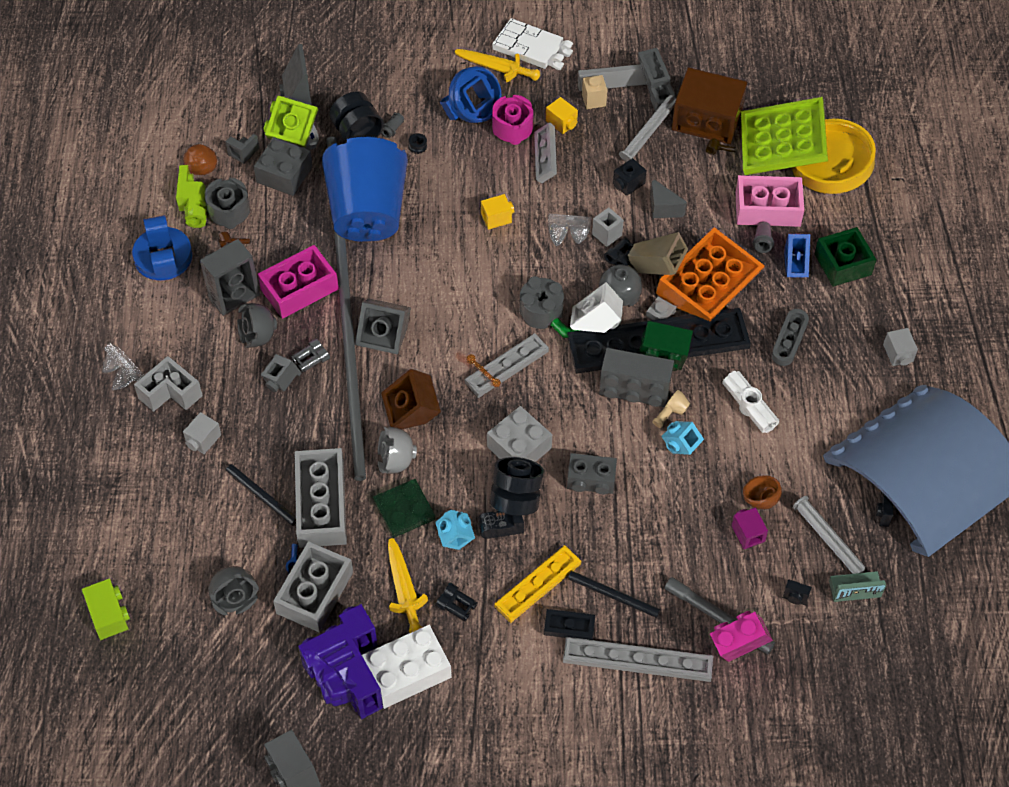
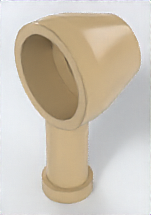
(677, 404)

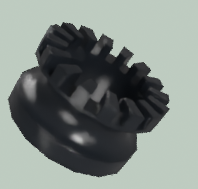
(417, 148)

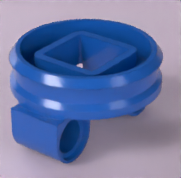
(458, 103)
(161, 264)

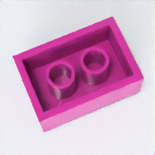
(298, 281)

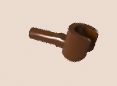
(225, 238)

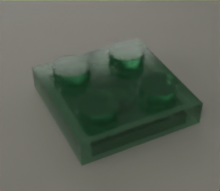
(404, 508)

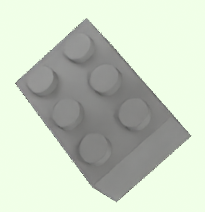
(313, 586)

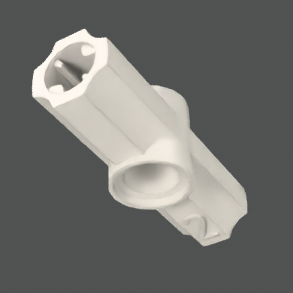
(744, 392)

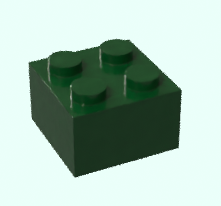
(845, 256)
(666, 343)

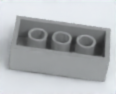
(320, 497)

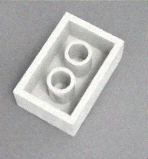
(408, 665)

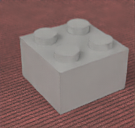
(519, 437)

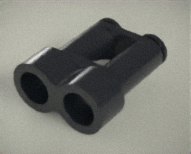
(615, 254)
(447, 600)

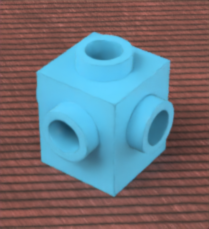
(682, 437)
(455, 529)

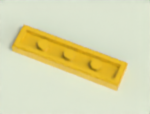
(537, 584)

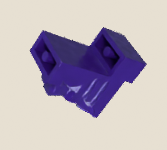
(338, 662)

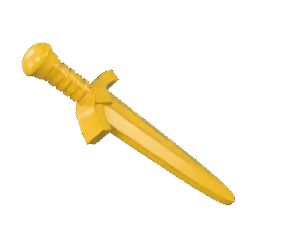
(506, 66)
(404, 588)

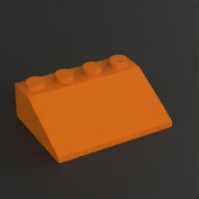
(709, 276)

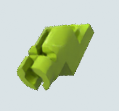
(191, 198)

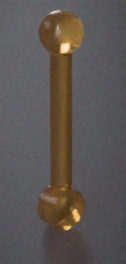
(471, 360)

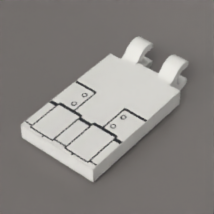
(532, 45)

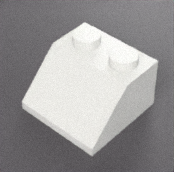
(598, 311)

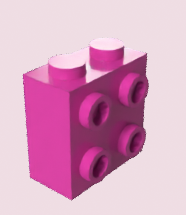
(740, 636)

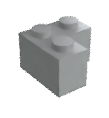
(166, 382)

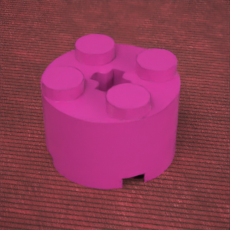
(512, 119)

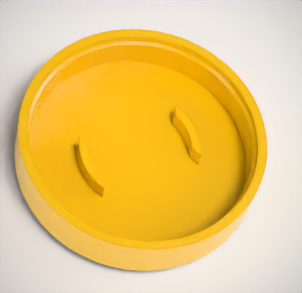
(849, 159)

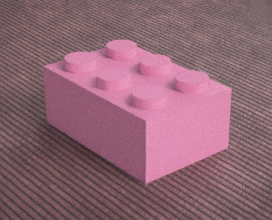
(769, 200)

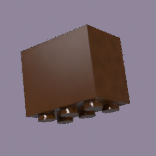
(709, 105)

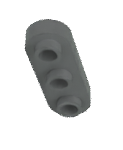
(792, 331)

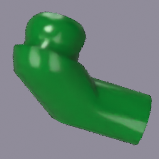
(561, 328)

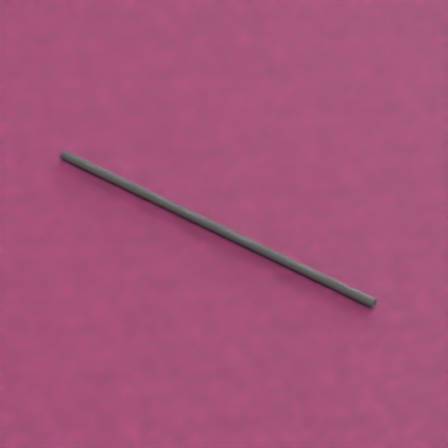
(349, 353)

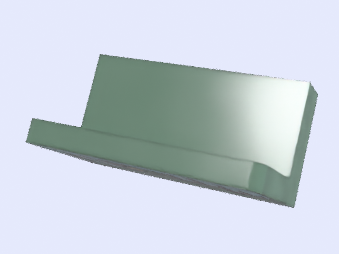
(856, 586)

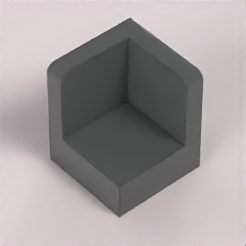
(242, 149)

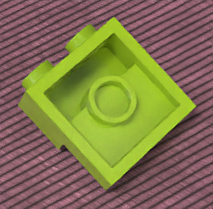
(290, 121)

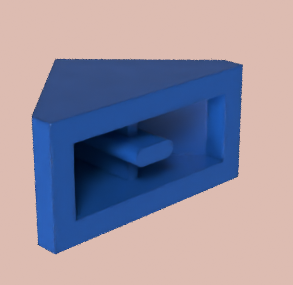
(797, 255)

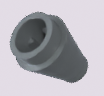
(763, 238)

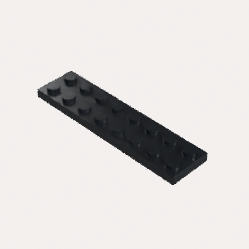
(721, 334)

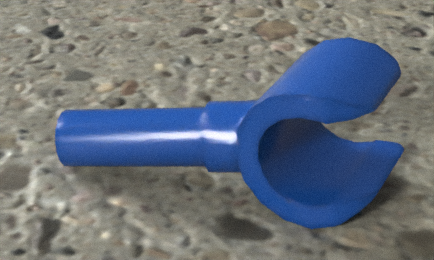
(293, 559)

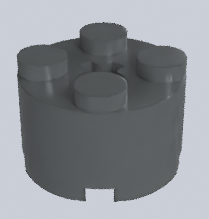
(227, 202)
(541, 302)

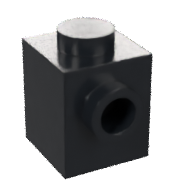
(629, 177)

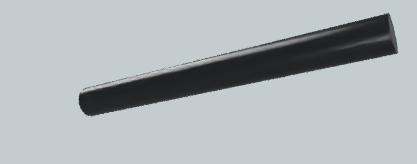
(261, 494)
(614, 594)

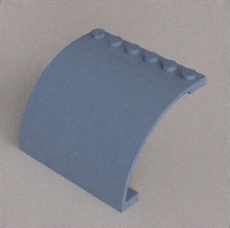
(933, 462)

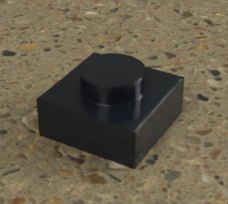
(796, 592)

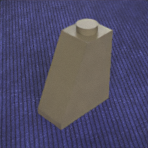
(658, 255)

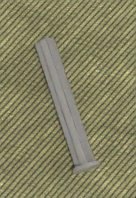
(648, 129)
(829, 535)

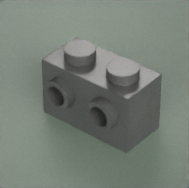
(591, 473)

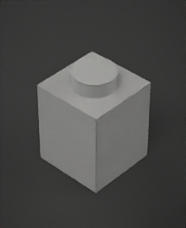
(607, 227)
(900, 347)
(201, 433)

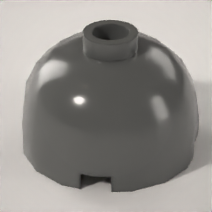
(624, 282)
(256, 325)
(232, 590)

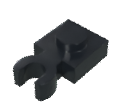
(884, 510)

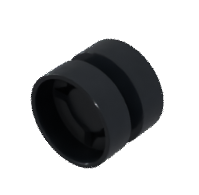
(356, 116)
(516, 486)

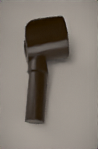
(715, 145)

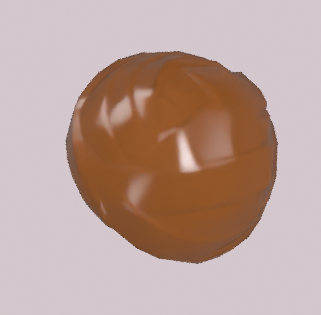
(200, 159)
(762, 492)

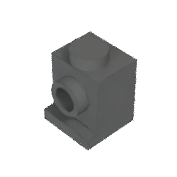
(280, 373)

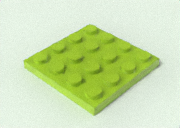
(784, 136)

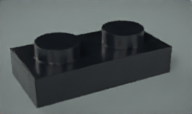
(569, 624)

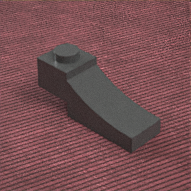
(656, 76)

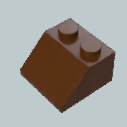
(411, 400)

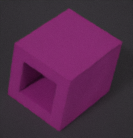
(749, 527)

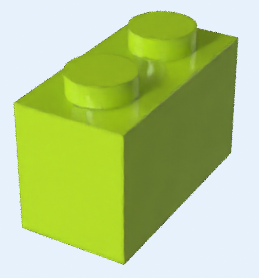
(105, 608)

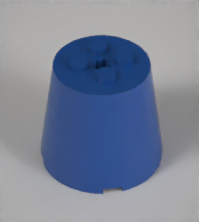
(365, 187)

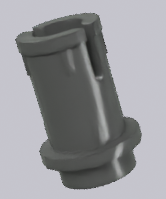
(392, 125)

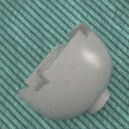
(396, 450)

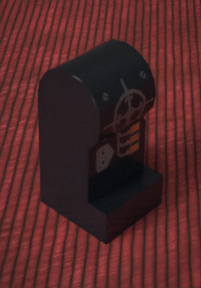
(499, 524)

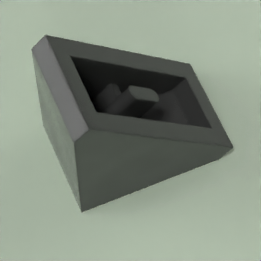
(665, 202)

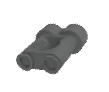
(318, 353)

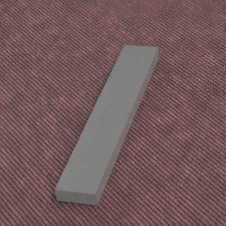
(638, 659)

